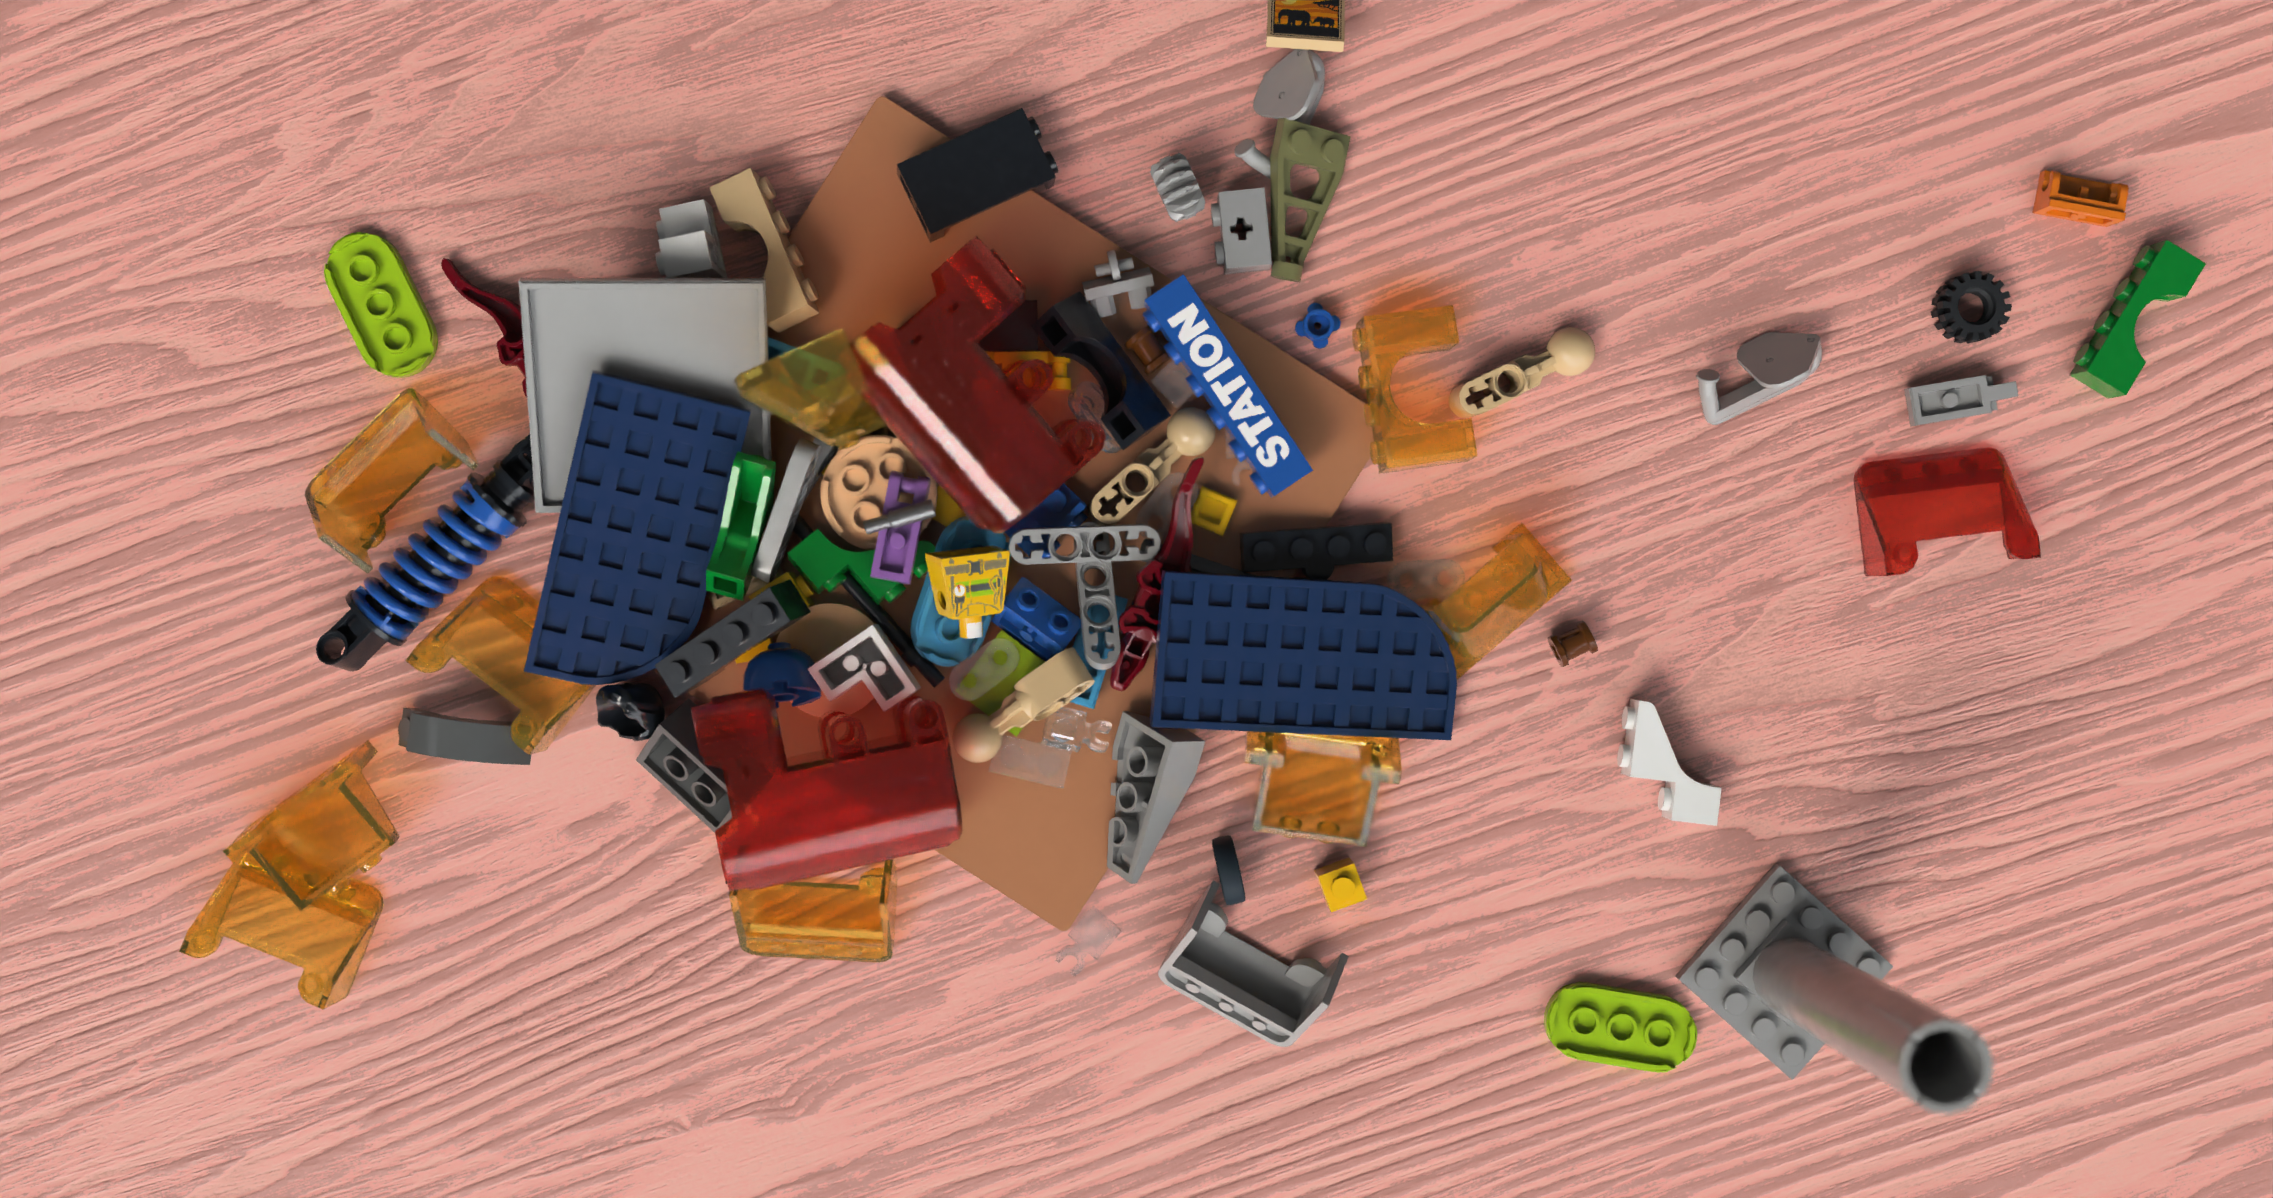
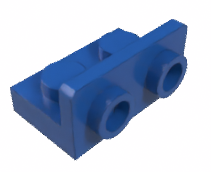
(1059, 509)
(1037, 620)

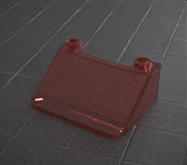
(1937, 499)

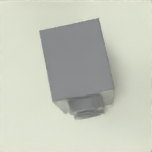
(1250, 209)

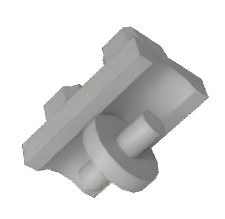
(1101, 290)

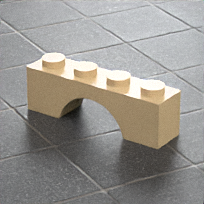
(748, 206)

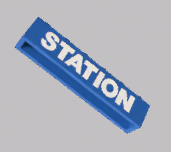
(1226, 386)

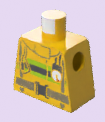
(969, 585)

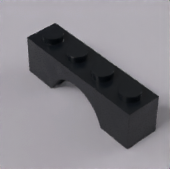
(1078, 333)
(732, 637)

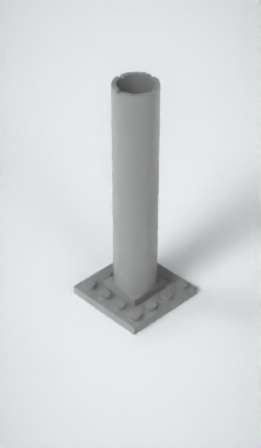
(1804, 979)

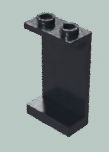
(976, 172)

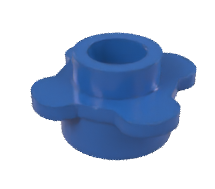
(1328, 325)

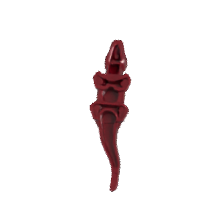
(505, 313)
(1141, 618)

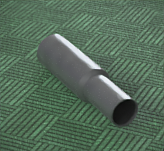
(901, 517)

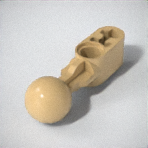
(1567, 352)
(1188, 434)
(1035, 698)

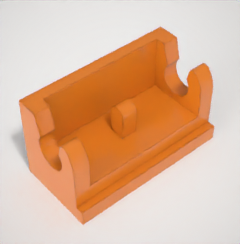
(2080, 199)

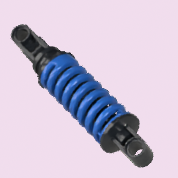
(446, 554)

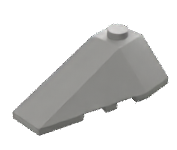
(1151, 782)

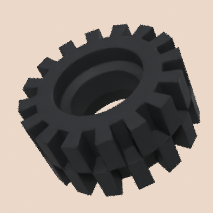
(1992, 301)

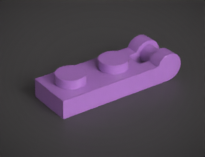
(898, 547)

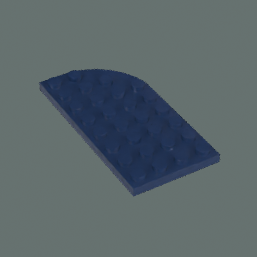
(634, 530)
(1299, 658)

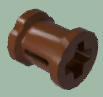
(1148, 349)
(1573, 644)

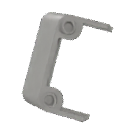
(1245, 982)

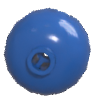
(783, 674)

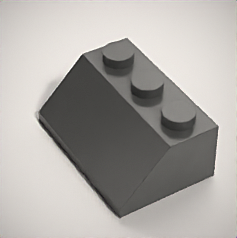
(675, 762)

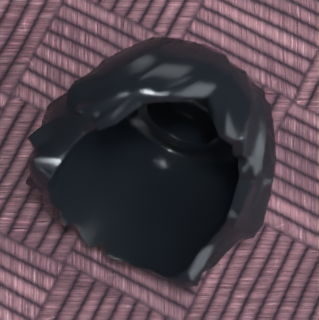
(630, 709)

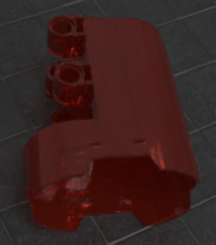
(959, 409)
(829, 806)

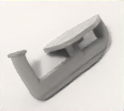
(1288, 92)
(1775, 363)

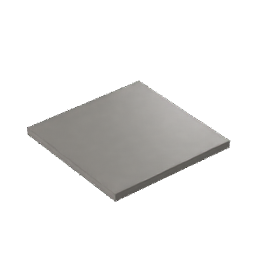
(648, 330)

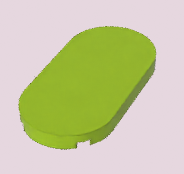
(380, 305)
(1620, 1027)

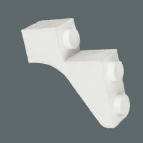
(1650, 756)

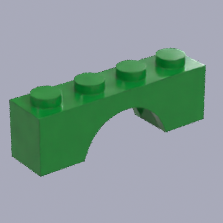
(2111, 357)

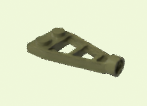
(1311, 148)

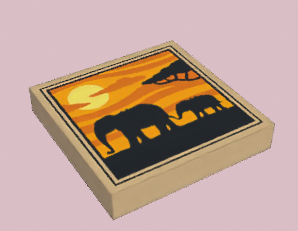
(1306, 24)

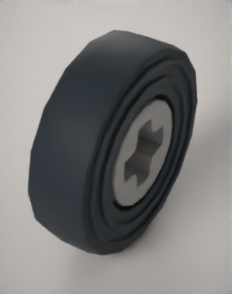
(1228, 870)

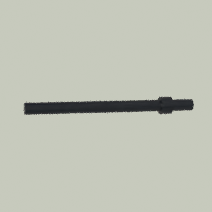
(881, 617)

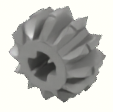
(1177, 187)

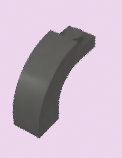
(459, 738)

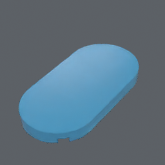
(936, 635)

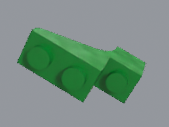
(742, 525)
(825, 564)

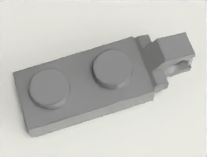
(1956, 399)

